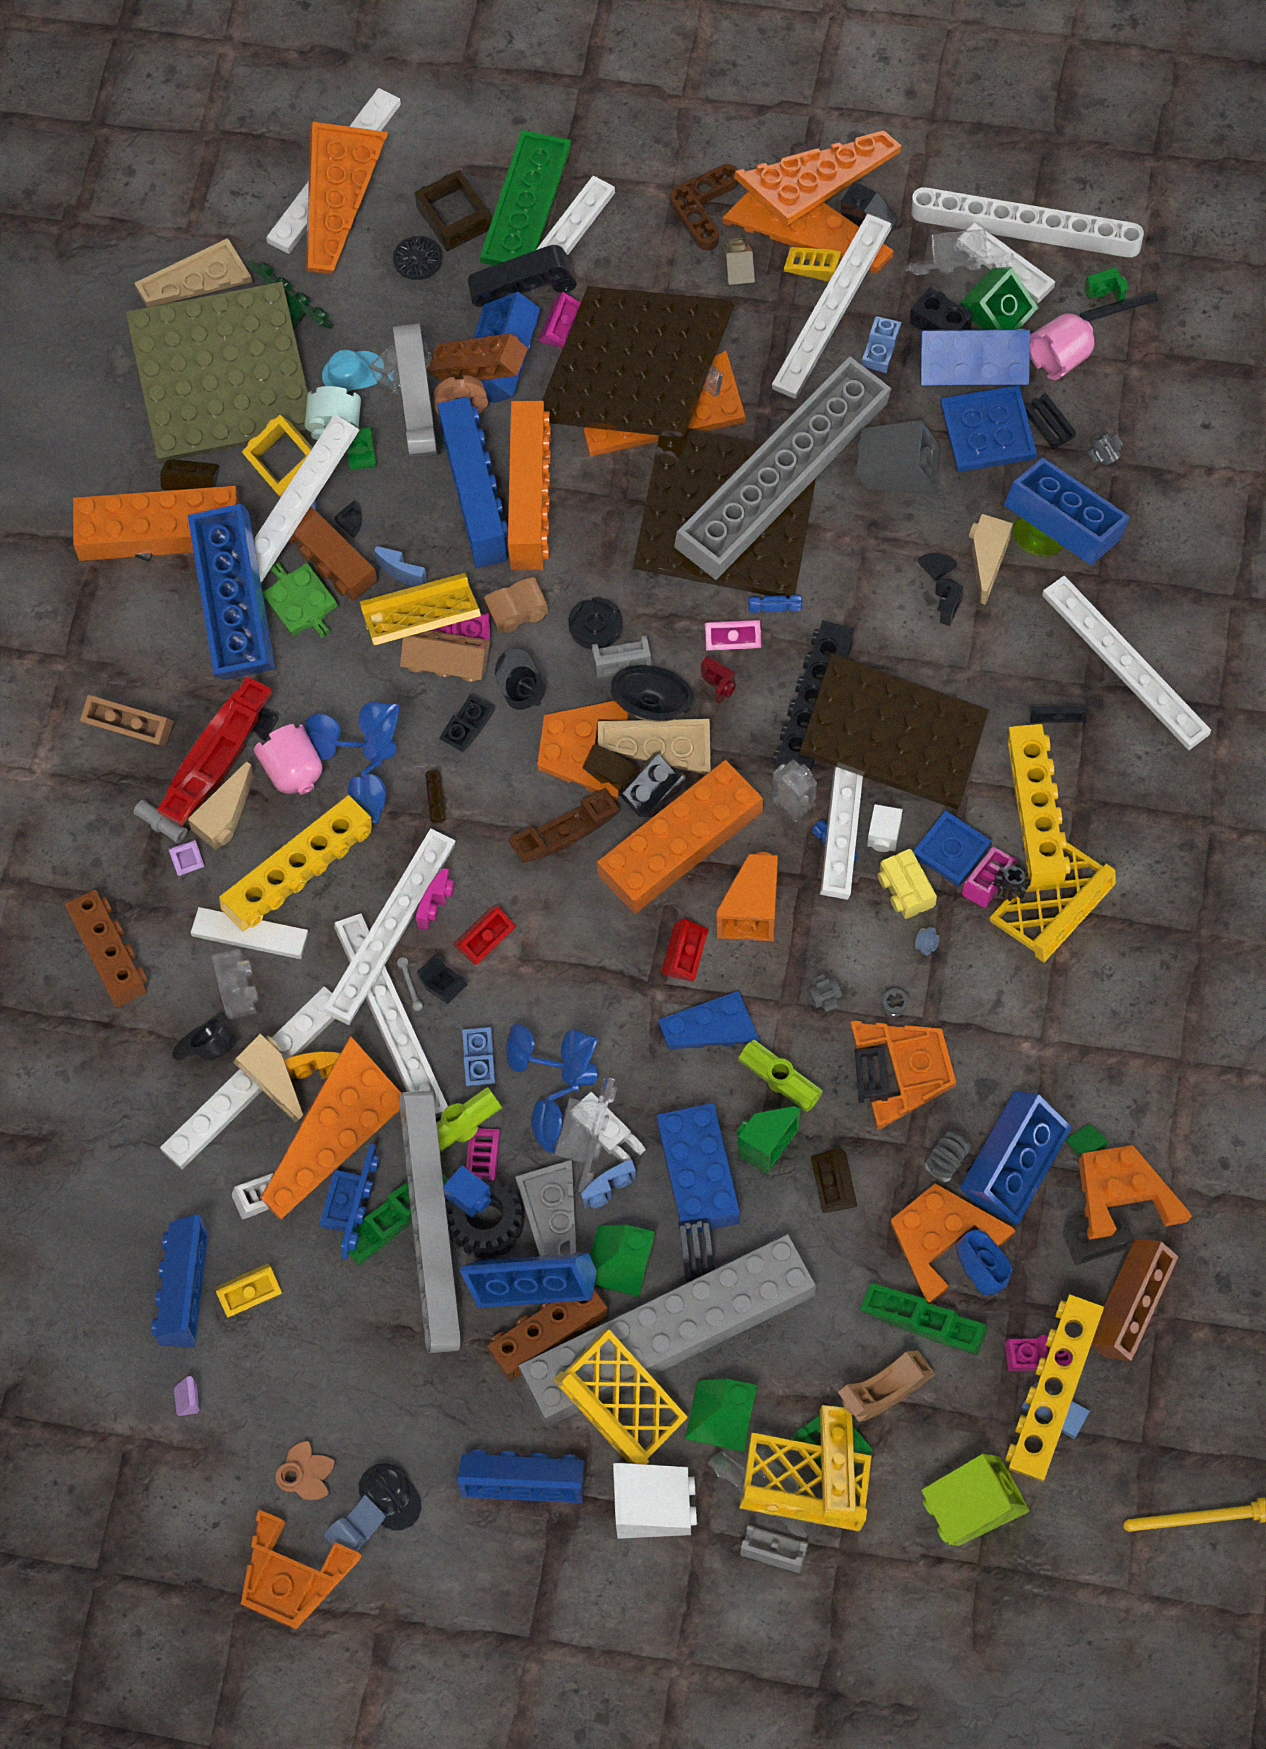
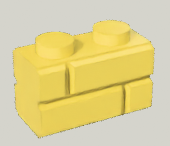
(907, 884)

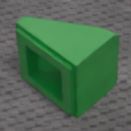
(1086, 1141)

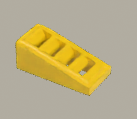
(821, 255)

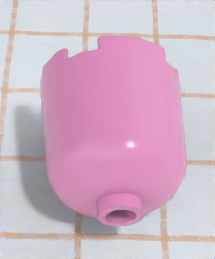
(1061, 345)
(290, 760)

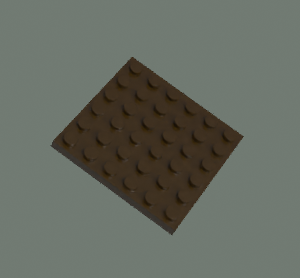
(636, 361)
(681, 482)

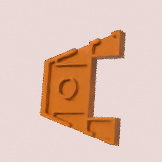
(568, 740)
(918, 1063)
(1123, 1178)
(933, 1226)
(283, 1586)

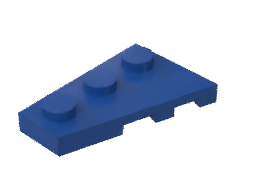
(711, 1023)

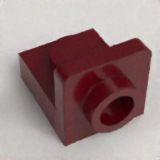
(720, 675)

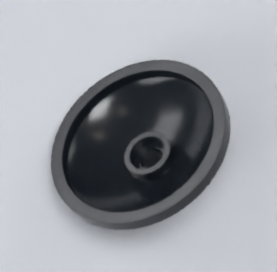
(651, 693)

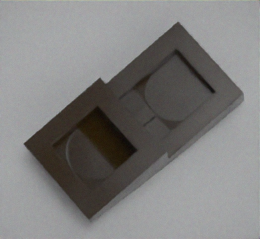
(609, 767)

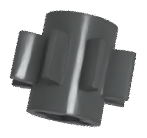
(1105, 448)
(824, 993)

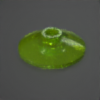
(1034, 540)

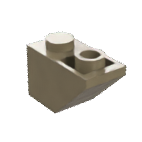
(738, 261)

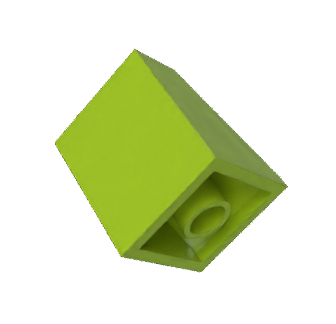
(974, 1500)

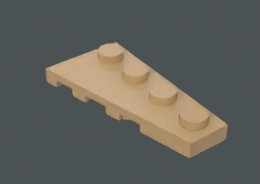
(198, 274)
(679, 742)

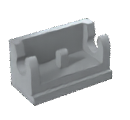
(614, 658)
(773, 1549)

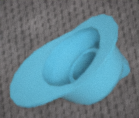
(349, 370)

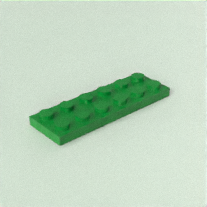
(526, 197)

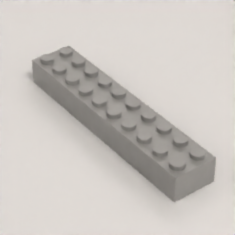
(782, 468)
(678, 1324)

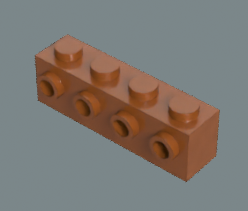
(478, 357)
(333, 556)
(106, 949)
(1133, 1299)
(543, 1331)

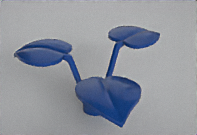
(378, 724)
(576, 1071)

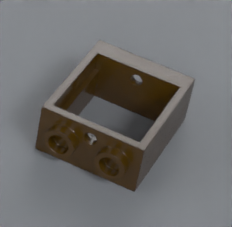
(463, 229)

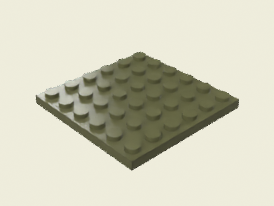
(218, 369)

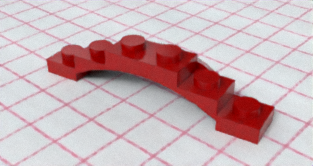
(214, 751)

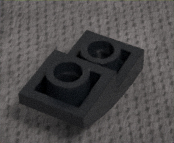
(467, 724)

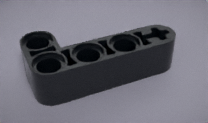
(523, 274)

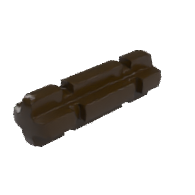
(435, 796)

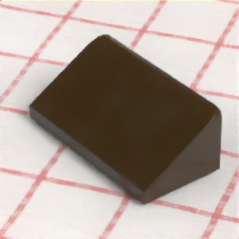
(188, 475)
(834, 1181)

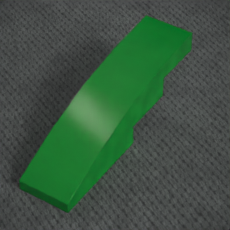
(384, 1224)
(923, 1319)

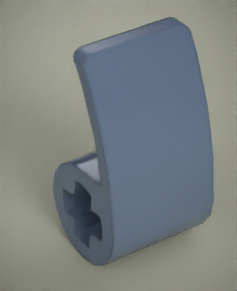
(357, 1526)

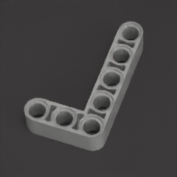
(415, 390)

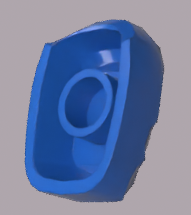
(983, 1262)

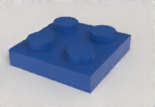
(952, 848)

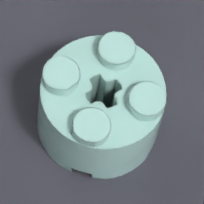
(327, 402)

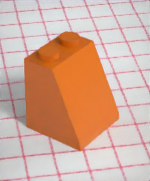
(751, 901)

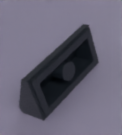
(1058, 713)

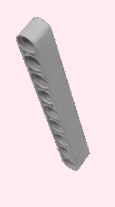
(429, 1222)

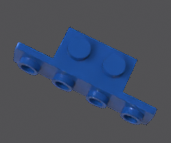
(346, 1199)

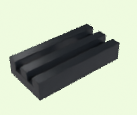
(1057, 415)
(872, 1094)
(693, 1224)

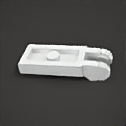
(615, 1134)

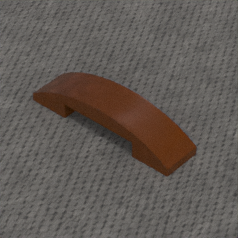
(566, 829)

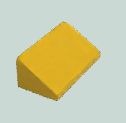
(248, 1290)

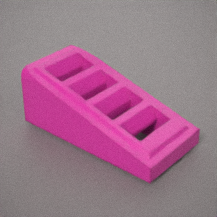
(980, 891)
(493, 1155)

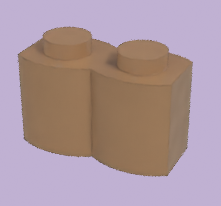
(516, 605)

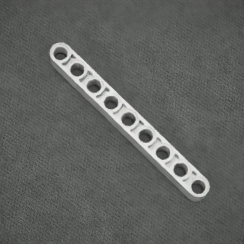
(1038, 229)

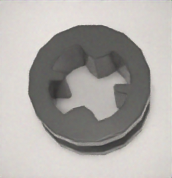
(892, 994)

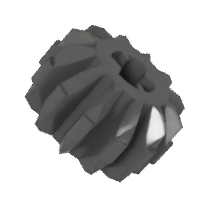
(947, 1156)

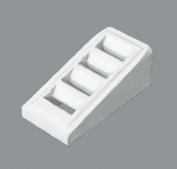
(241, 1202)

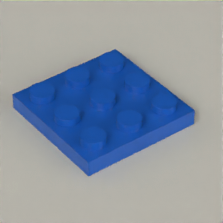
(988, 428)

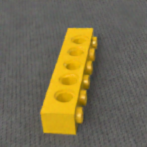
(300, 849)
(1041, 869)
(1088, 1317)

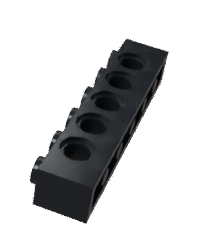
(829, 638)

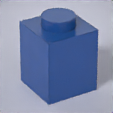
(467, 1192)

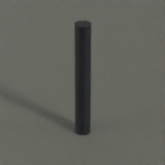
(1119, 306)

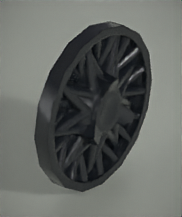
(417, 258)

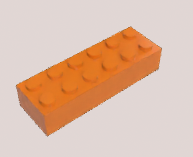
(529, 485)
(142, 521)
(680, 836)

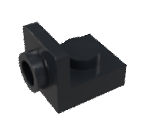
(951, 599)

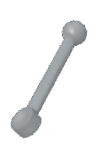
(403, 965)

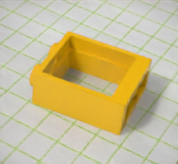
(259, 445)

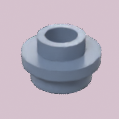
(927, 940)

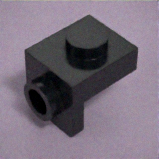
(441, 980)

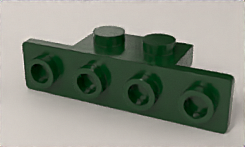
(297, 302)

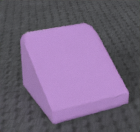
(186, 857)
(186, 1397)

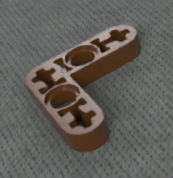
(695, 199)

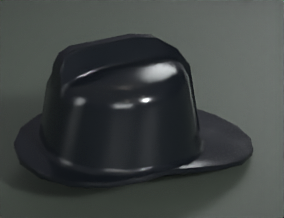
(519, 679)
(208, 1040)
(392, 1495)

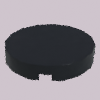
(595, 623)

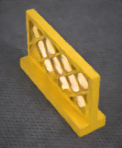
(408, 605)
(1069, 917)
(602, 1418)
(795, 1505)

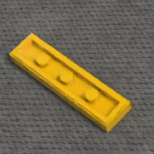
(837, 1463)

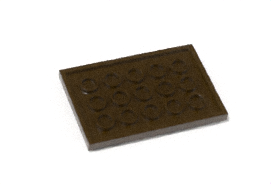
(894, 731)

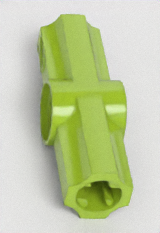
(794, 1086)
(461, 1121)

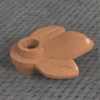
(309, 1470)

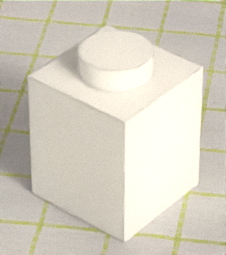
(884, 828)

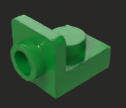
(1105, 282)
(361, 451)

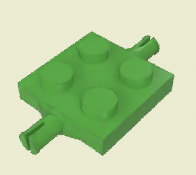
(300, 600)

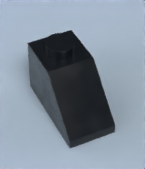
(863, 201)

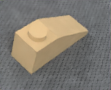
(988, 549)
(219, 815)
(268, 1071)

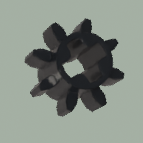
(1011, 882)

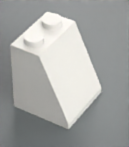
(653, 1500)

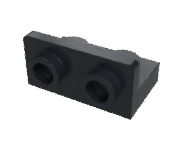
(651, 787)

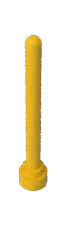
(1255, 1510)

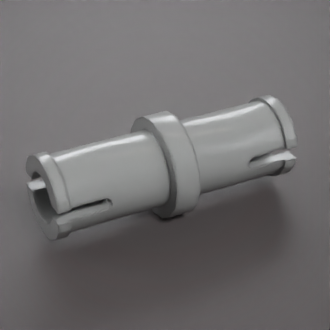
(160, 823)

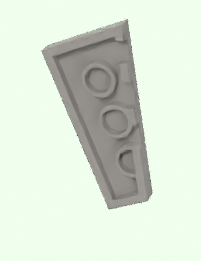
(550, 1208)

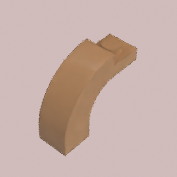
(886, 1388)

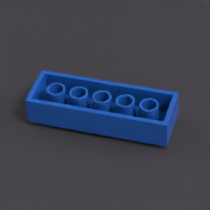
(474, 481)
(231, 592)

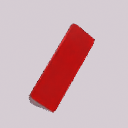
(484, 934)
(684, 950)

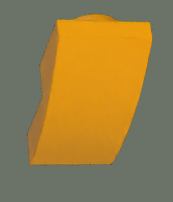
(304, 1064)

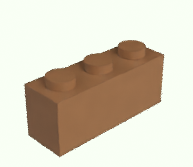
(446, 654)
(126, 721)

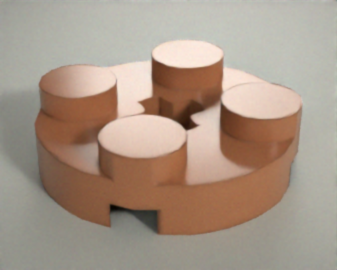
(467, 387)

